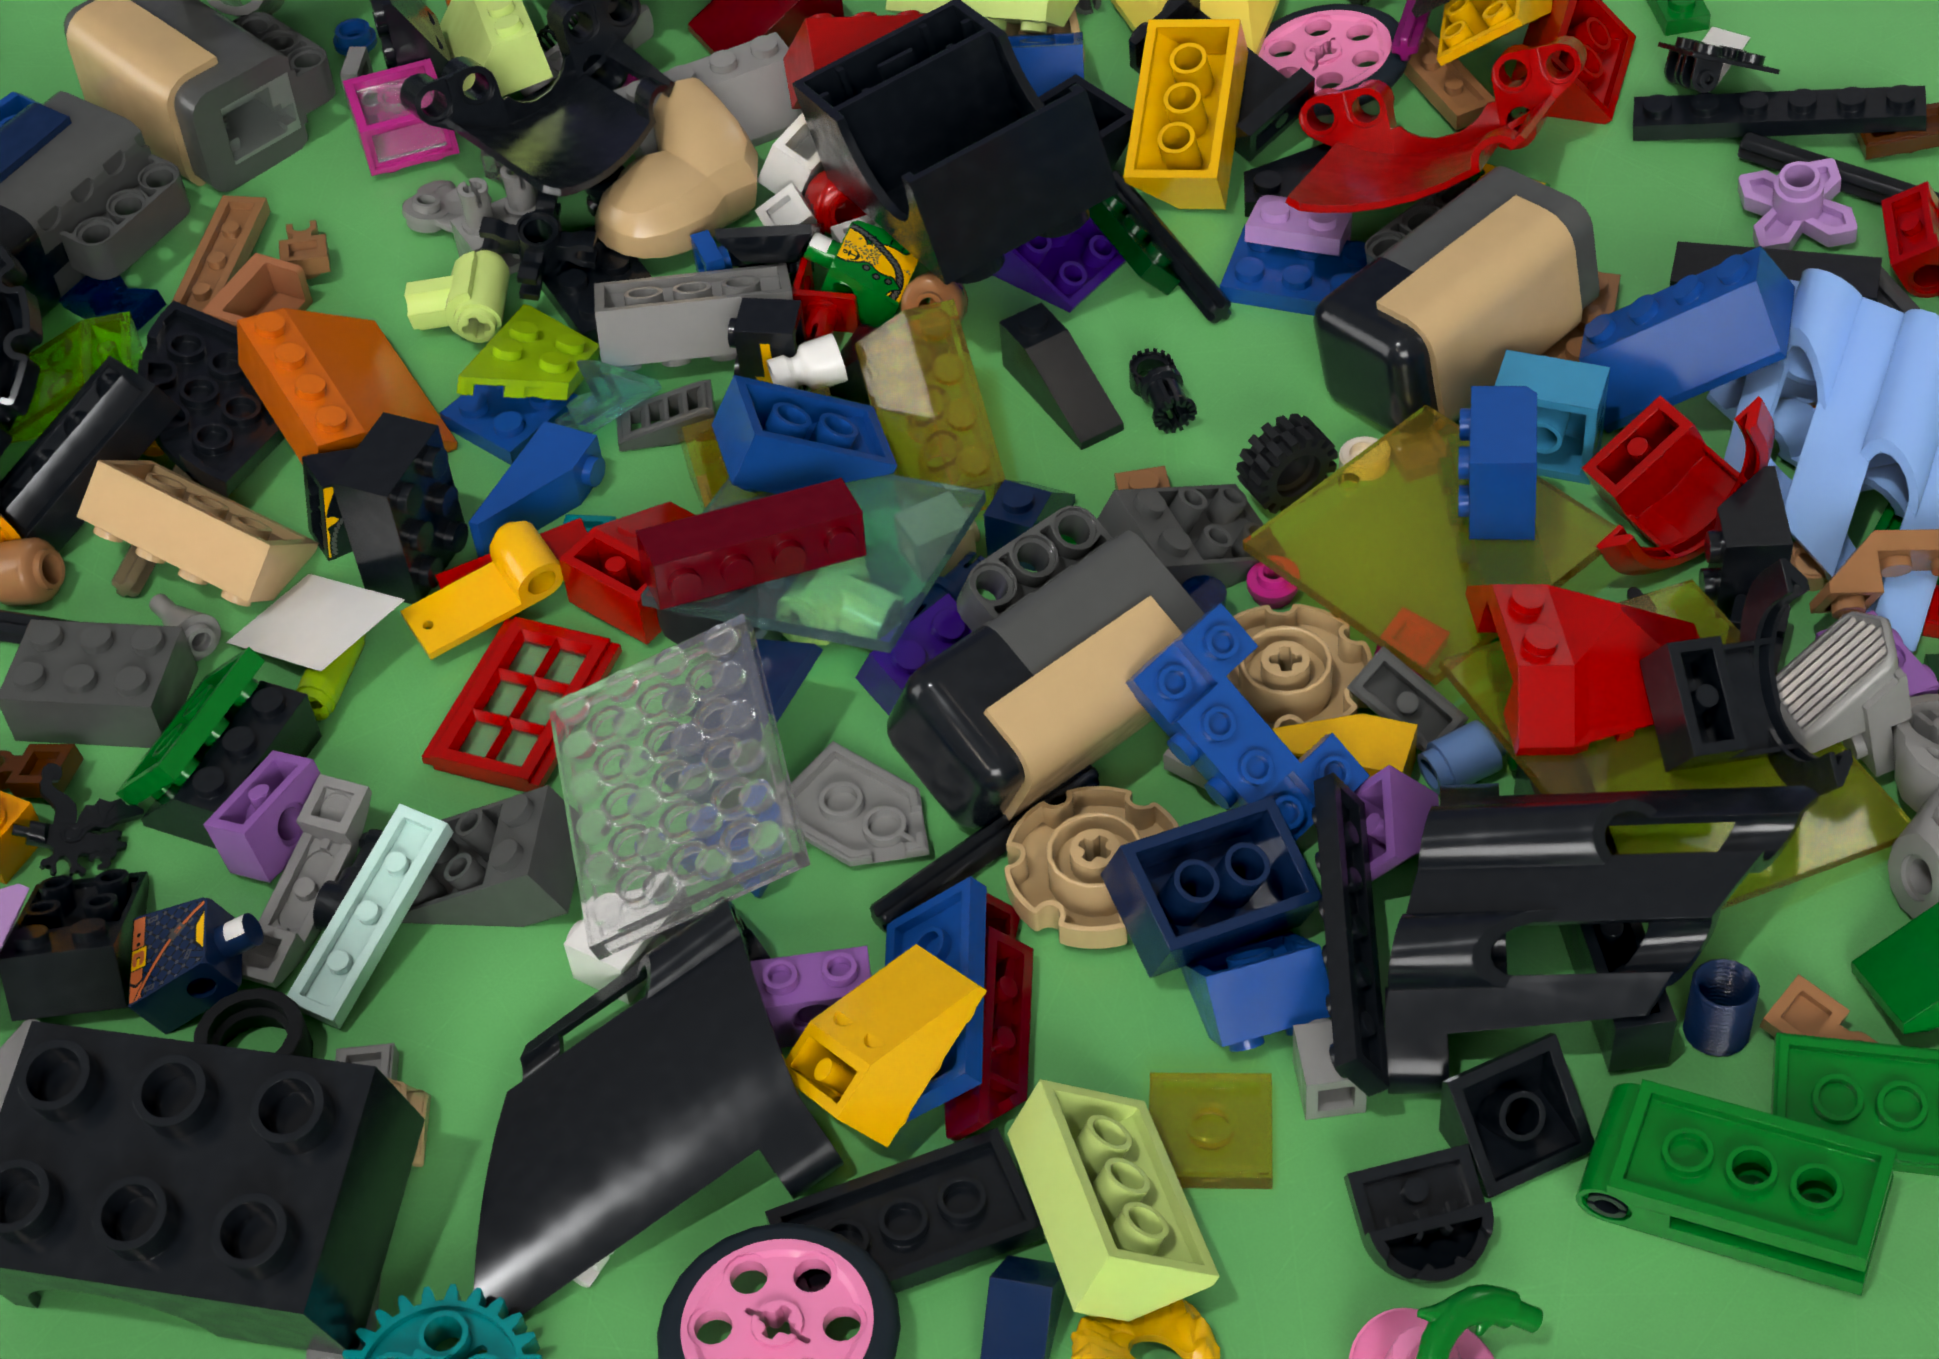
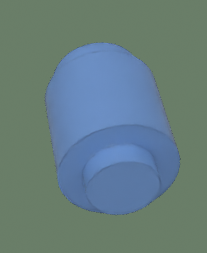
(1461, 756)

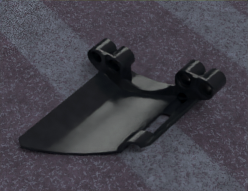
(571, 127)
(640, 1113)

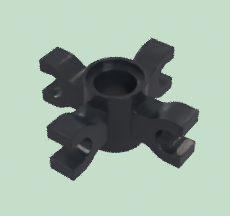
(534, 256)

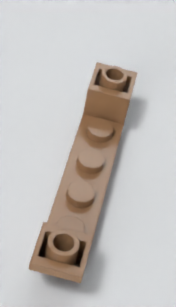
(1880, 555)

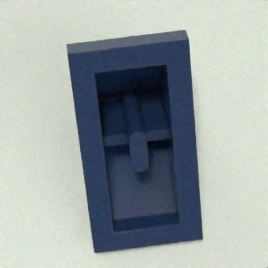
(1022, 1309)

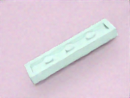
(369, 915)

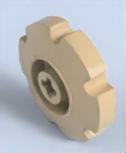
(1299, 665)
(1060, 857)

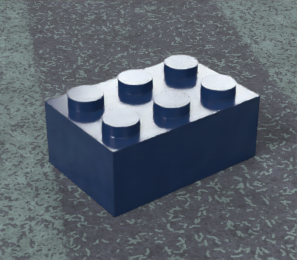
(1211, 886)

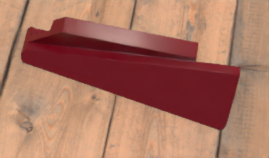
(1004, 1027)

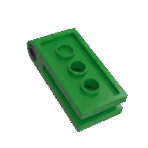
(1739, 1183)

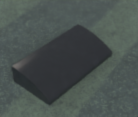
(107, 419)

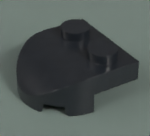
(1422, 1215)

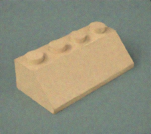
(193, 530)

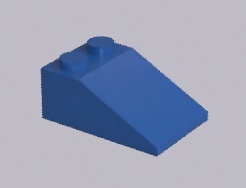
(797, 438)

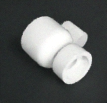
(815, 365)

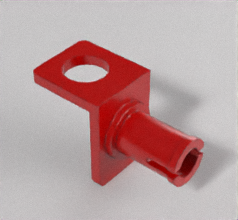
(823, 310)

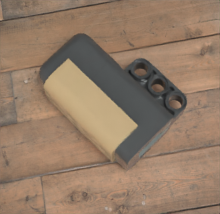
(201, 87)

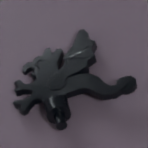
(72, 839)

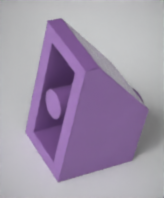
(1394, 817)

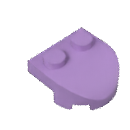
(1286, 227)

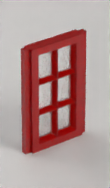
(502, 717)

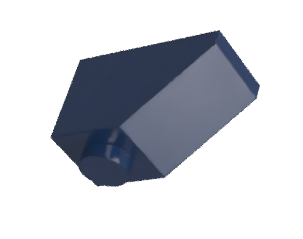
(1019, 508)

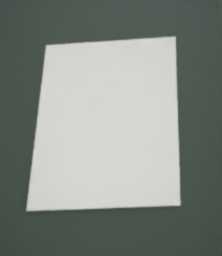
(315, 622)

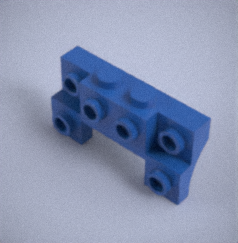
(1223, 733)

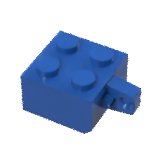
(1499, 463)

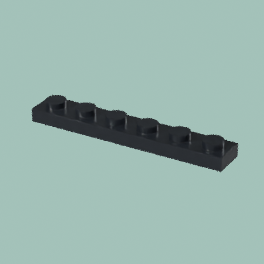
(1780, 113)
(1350, 937)

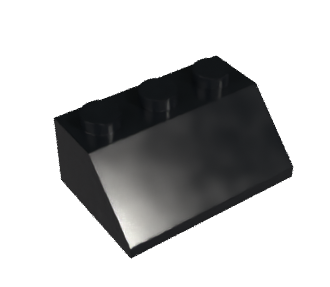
(265, 722)

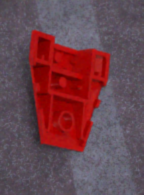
(1571, 663)

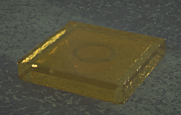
(1215, 1127)

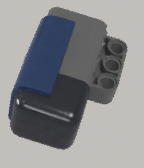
(81, 195)

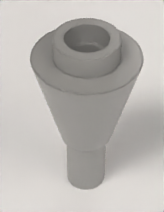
(200, 629)

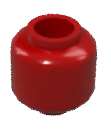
(829, 203)

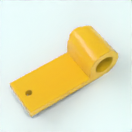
(517, 578)

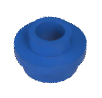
(354, 33)

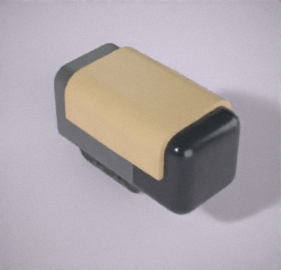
(1453, 291)
(1042, 670)

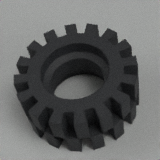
(1286, 462)

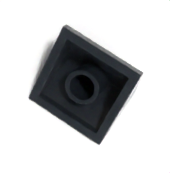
(1516, 1115)

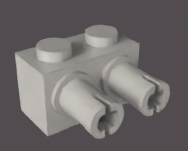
(520, 200)

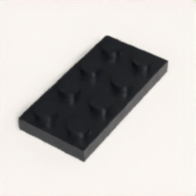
(925, 1212)

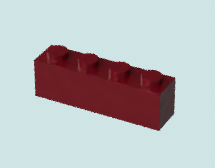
(751, 543)

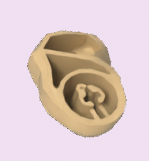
(691, 185)

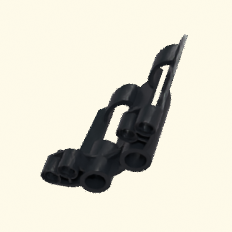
(1546, 862)

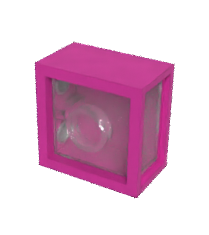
(389, 132)

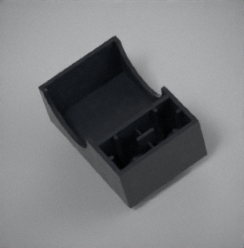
(954, 144)
(202, 1182)

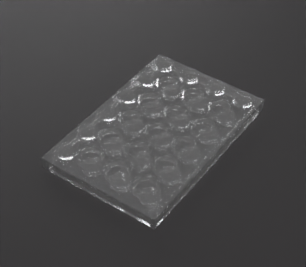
(675, 787)

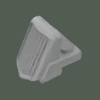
(1847, 691)

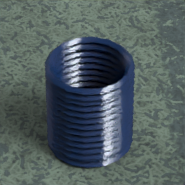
(1721, 1007)

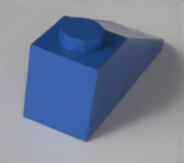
(542, 483)

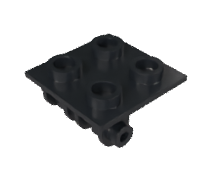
(1699, 64)

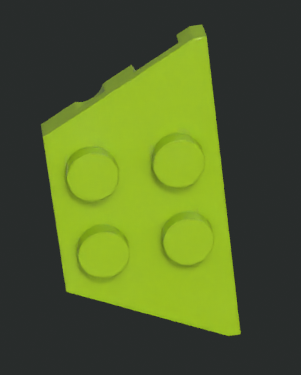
(530, 358)

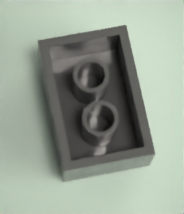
(96, 683)

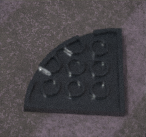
(222, 420)

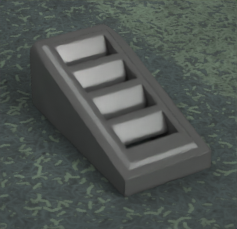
(673, 409)

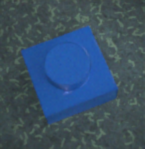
(707, 254)

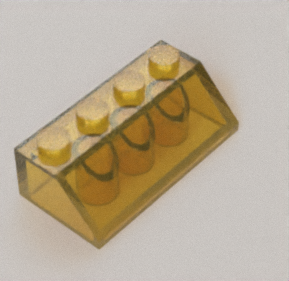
(930, 399)

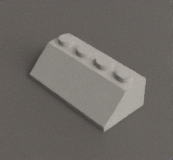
(746, 80)
(679, 314)

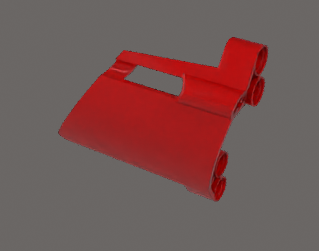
(1384, 165)

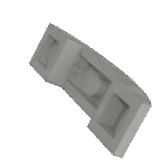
(330, 838)

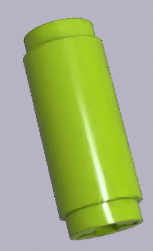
(327, 686)

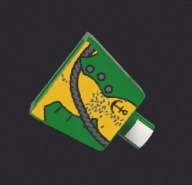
(865, 265)

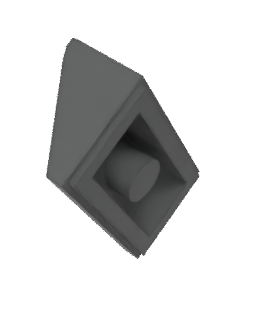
(1402, 695)

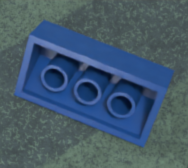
(1692, 335)

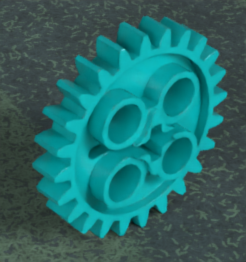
(421, 1328)

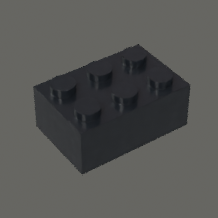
(401, 507)

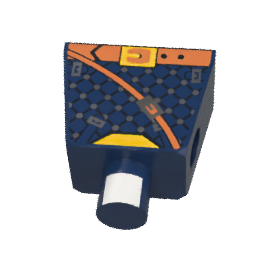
(187, 960)

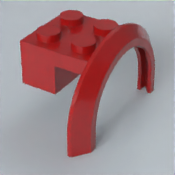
(1670, 484)

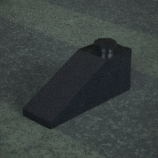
(1057, 376)

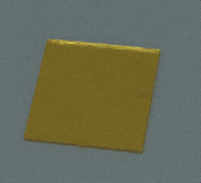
(1396, 559)

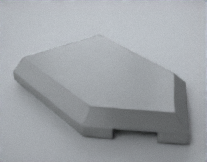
(858, 809)

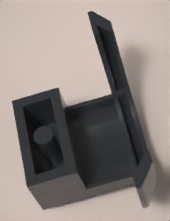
(1723, 699)

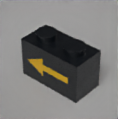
(763, 332)

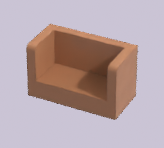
(261, 287)

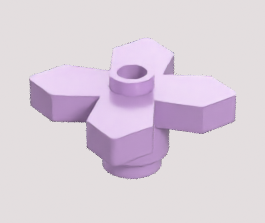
(1798, 204)

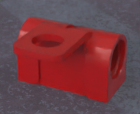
(1913, 238)

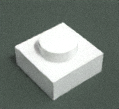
(786, 208)

